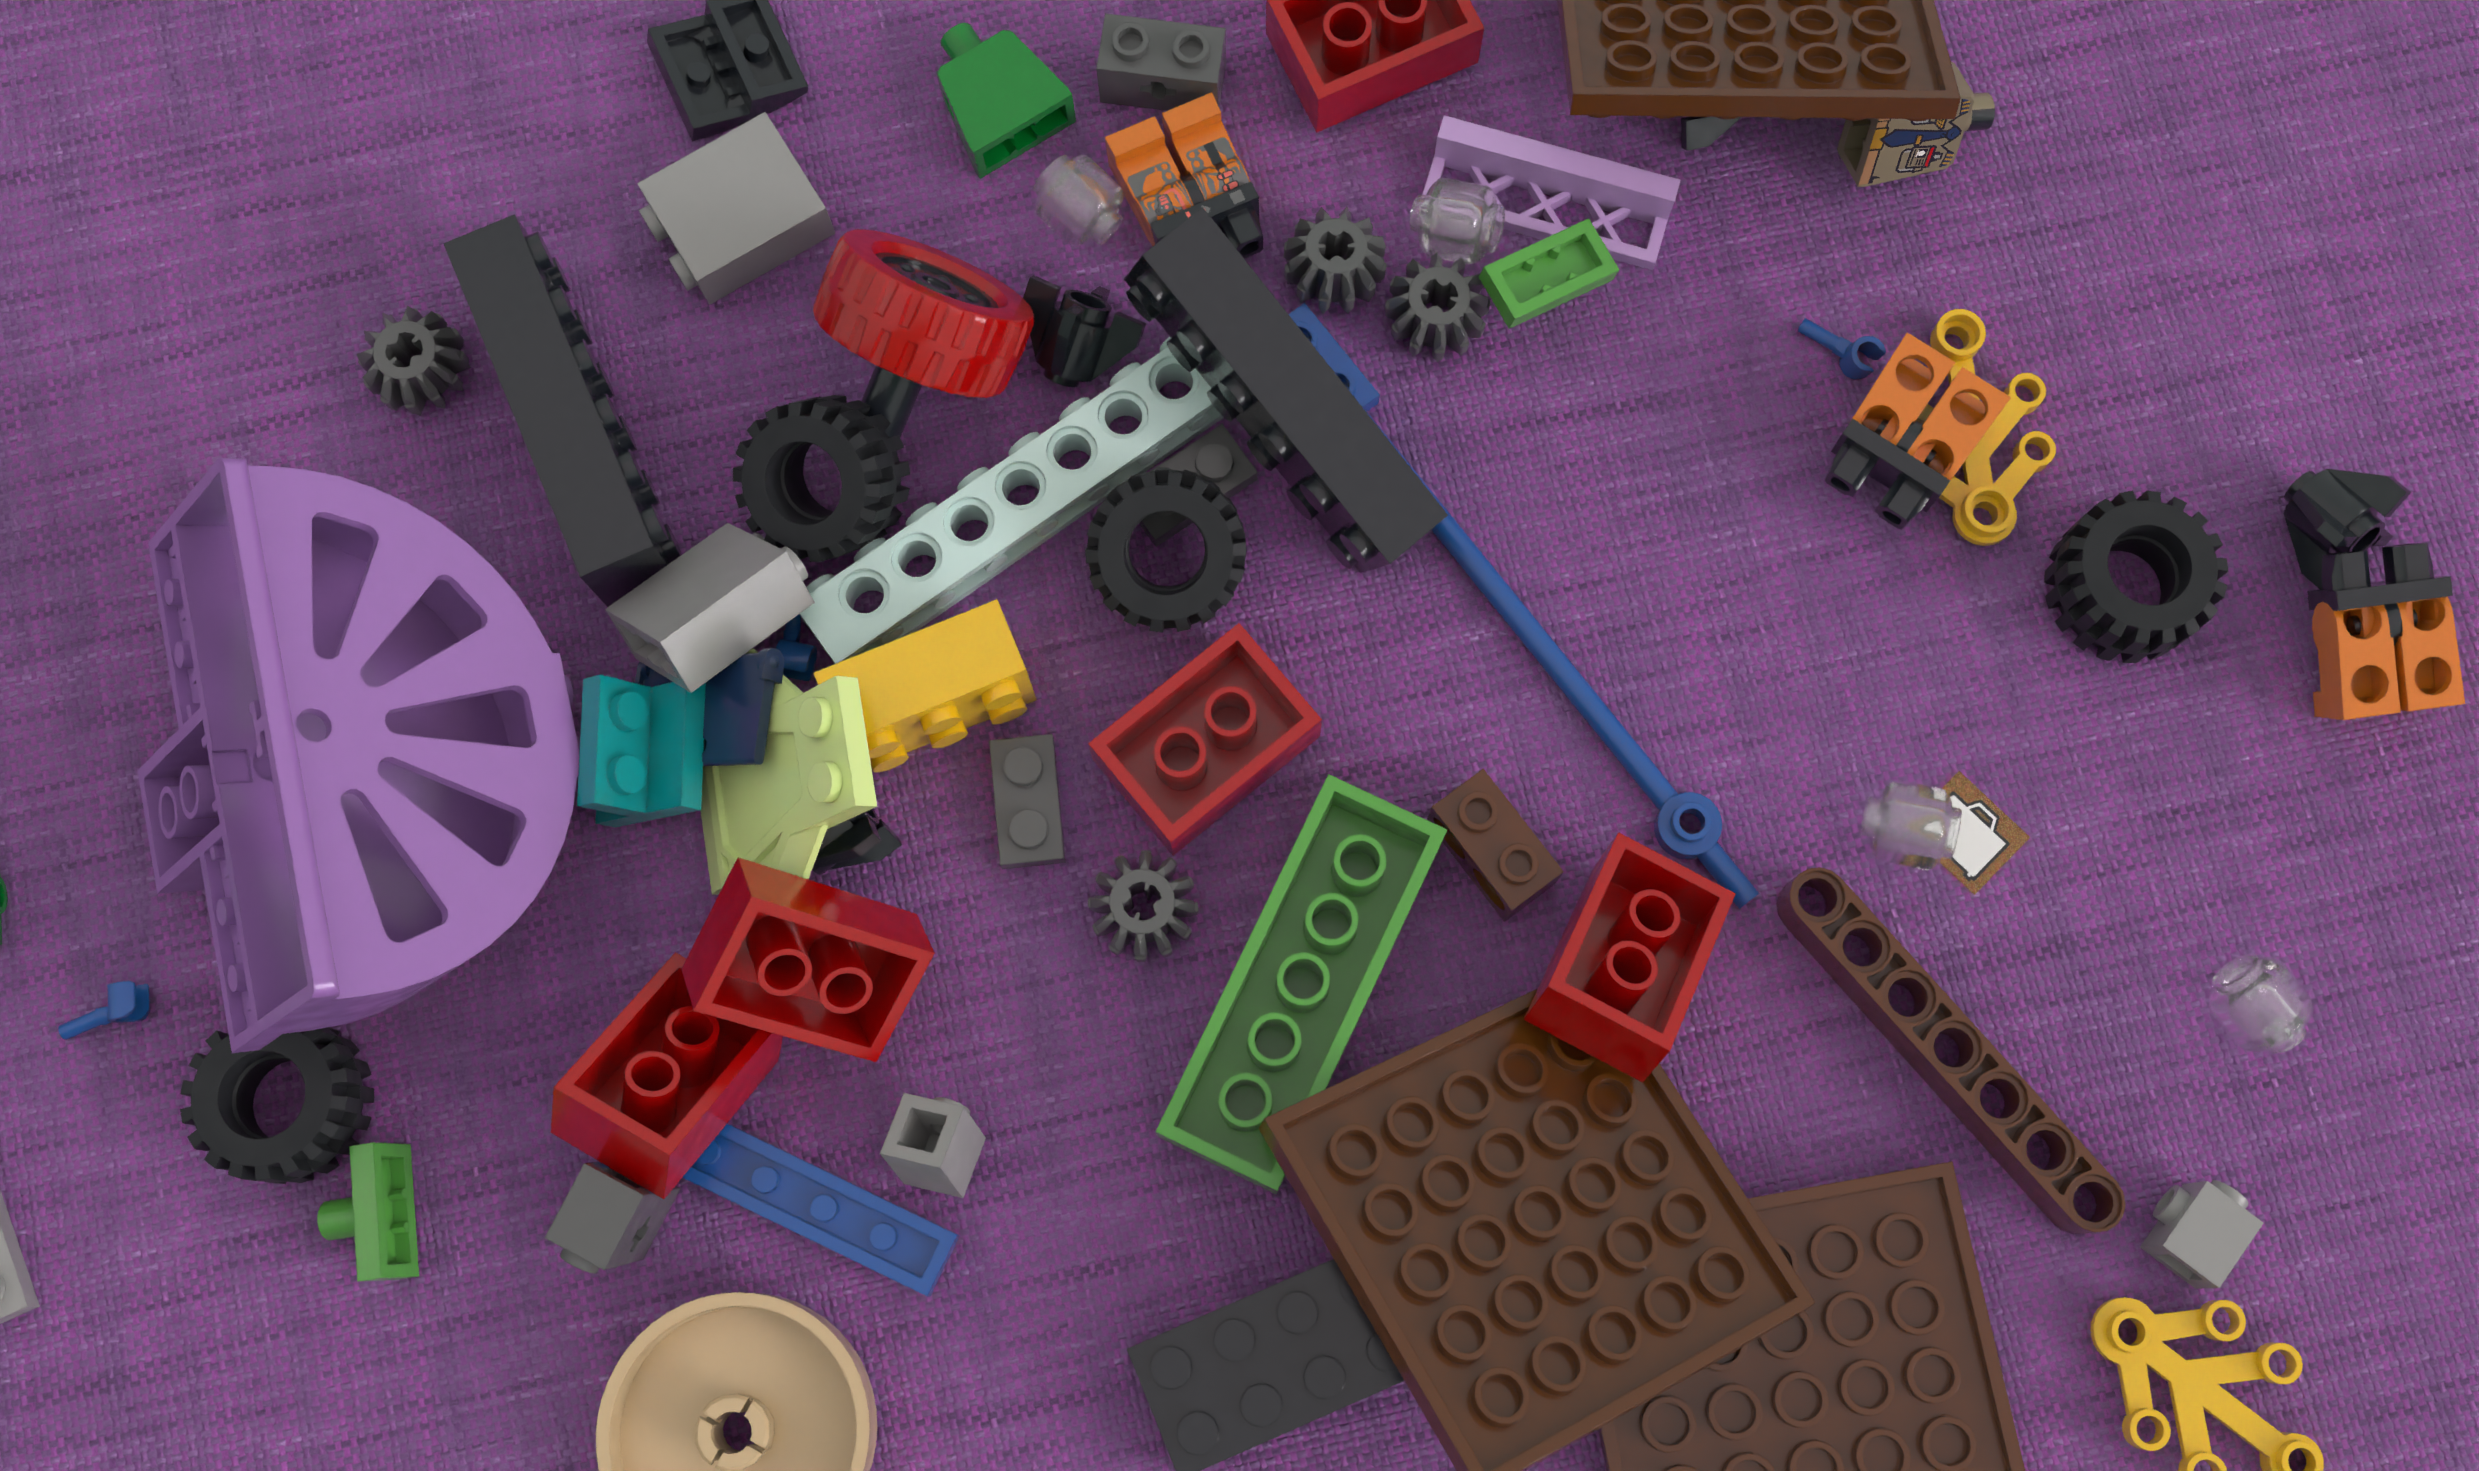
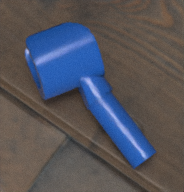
(1846, 350)
(798, 657)
(125, 1004)

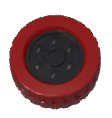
(920, 321)

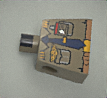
(1902, 148)

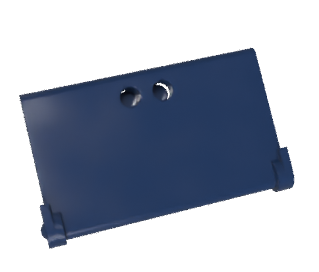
(735, 707)

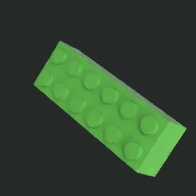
(1301, 977)

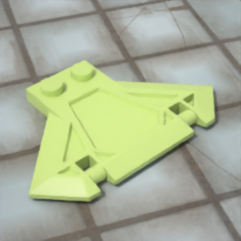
(809, 781)

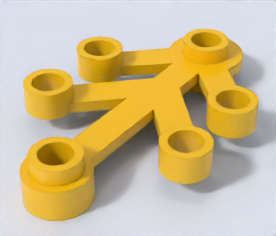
(1979, 487)
(2195, 1382)

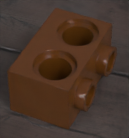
(1495, 845)

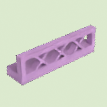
(1560, 174)

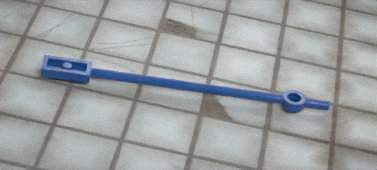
(1557, 665)

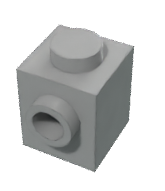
(933, 1144)
(2201, 1232)

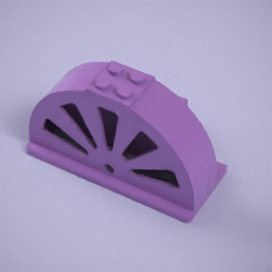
(357, 748)

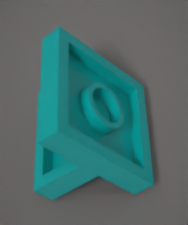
(640, 750)

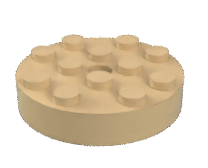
(738, 1355)

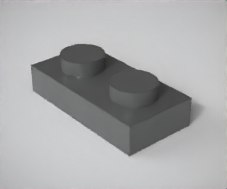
(1212, 458)
(1027, 801)

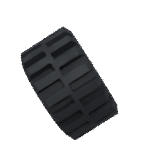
(776, 483)
(2172, 547)
(1156, 604)
(325, 1126)

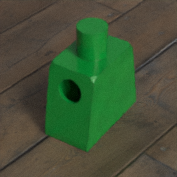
(1000, 96)

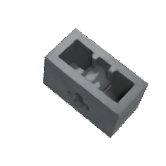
(1159, 62)
(607, 1219)

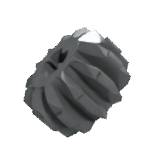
(1334, 260)
(1442, 288)
(413, 361)
(1121, 902)

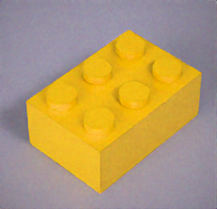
(937, 684)

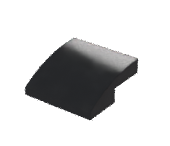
(726, 65)

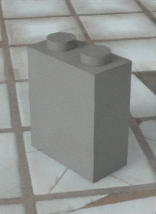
(734, 209)
(711, 605)

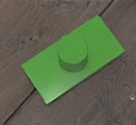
(1548, 273)
(377, 1213)

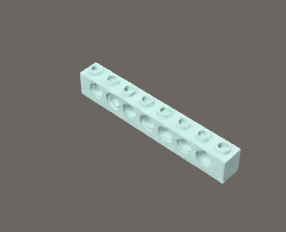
(1011, 528)

